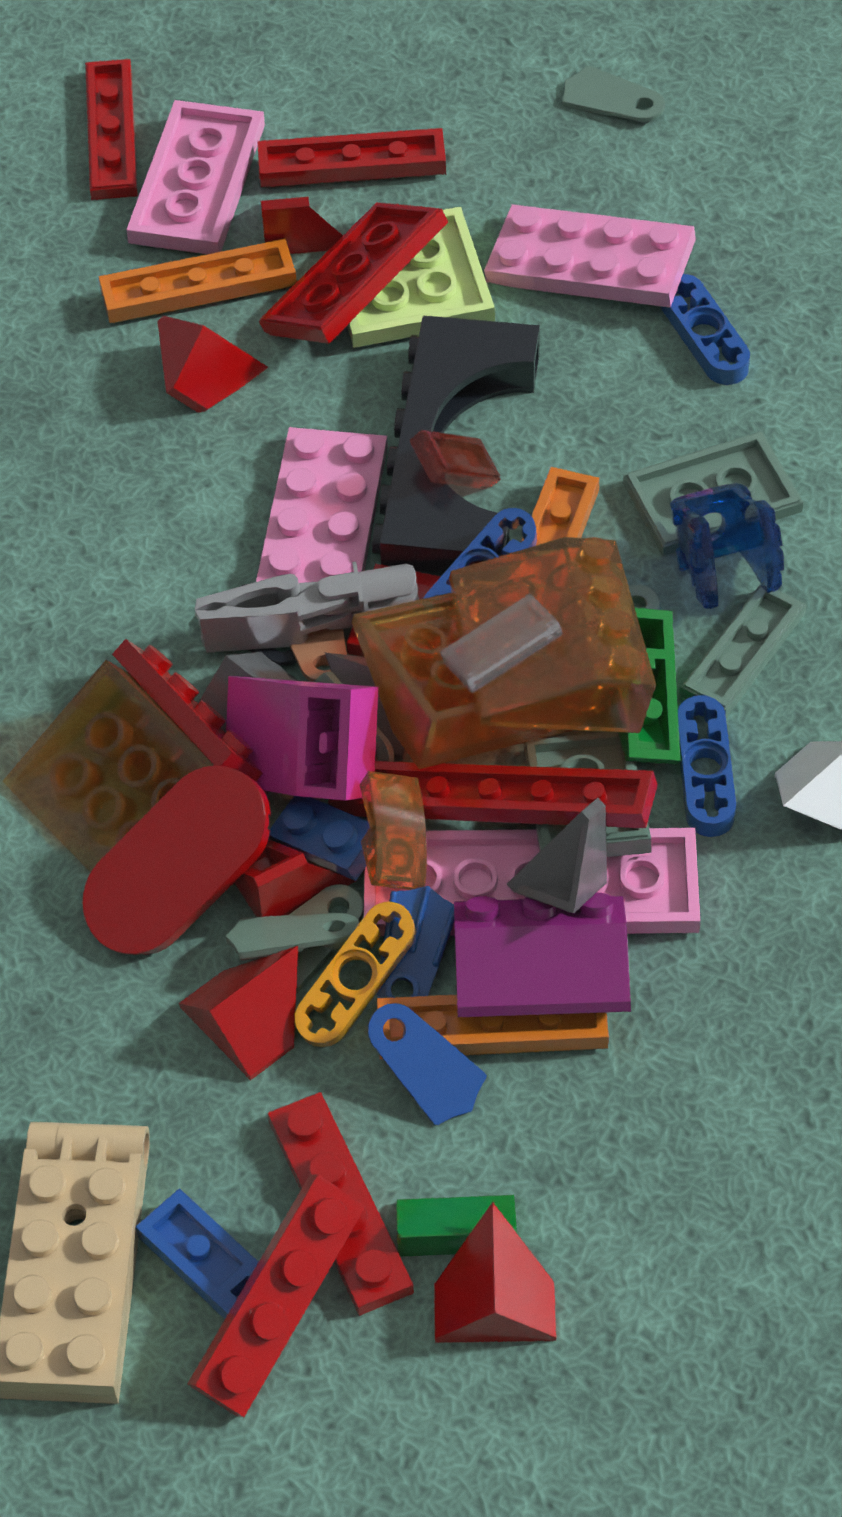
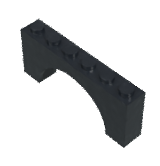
(452, 370)

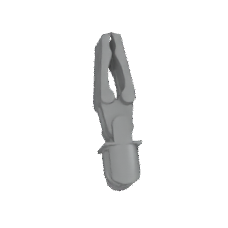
(284, 611)

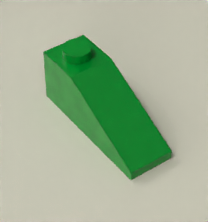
(660, 730)

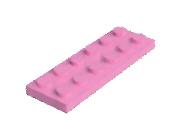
(656, 886)

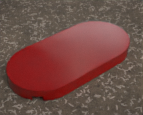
(176, 860)

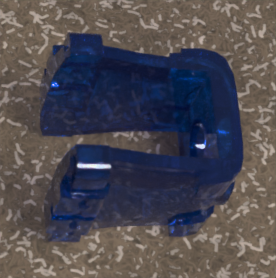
(745, 528)

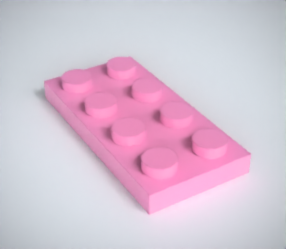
(196, 178)
(590, 255)
(323, 504)

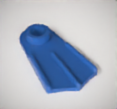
(433, 926)
(427, 1064)

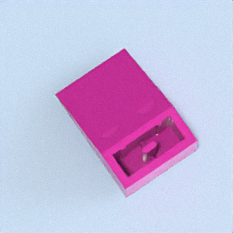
(306, 734)

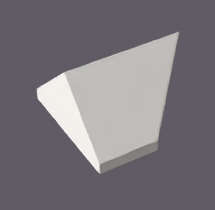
(814, 782)

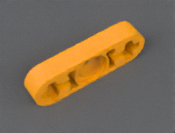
(391, 948)

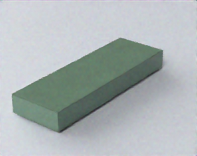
(744, 648)

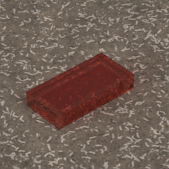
(455, 459)

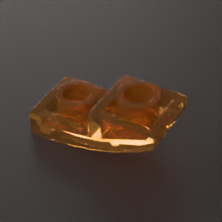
(397, 832)

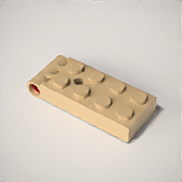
(66, 1282)

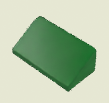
(444, 1224)

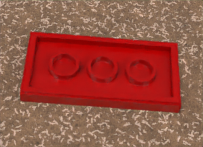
(353, 272)

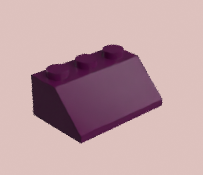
(540, 957)

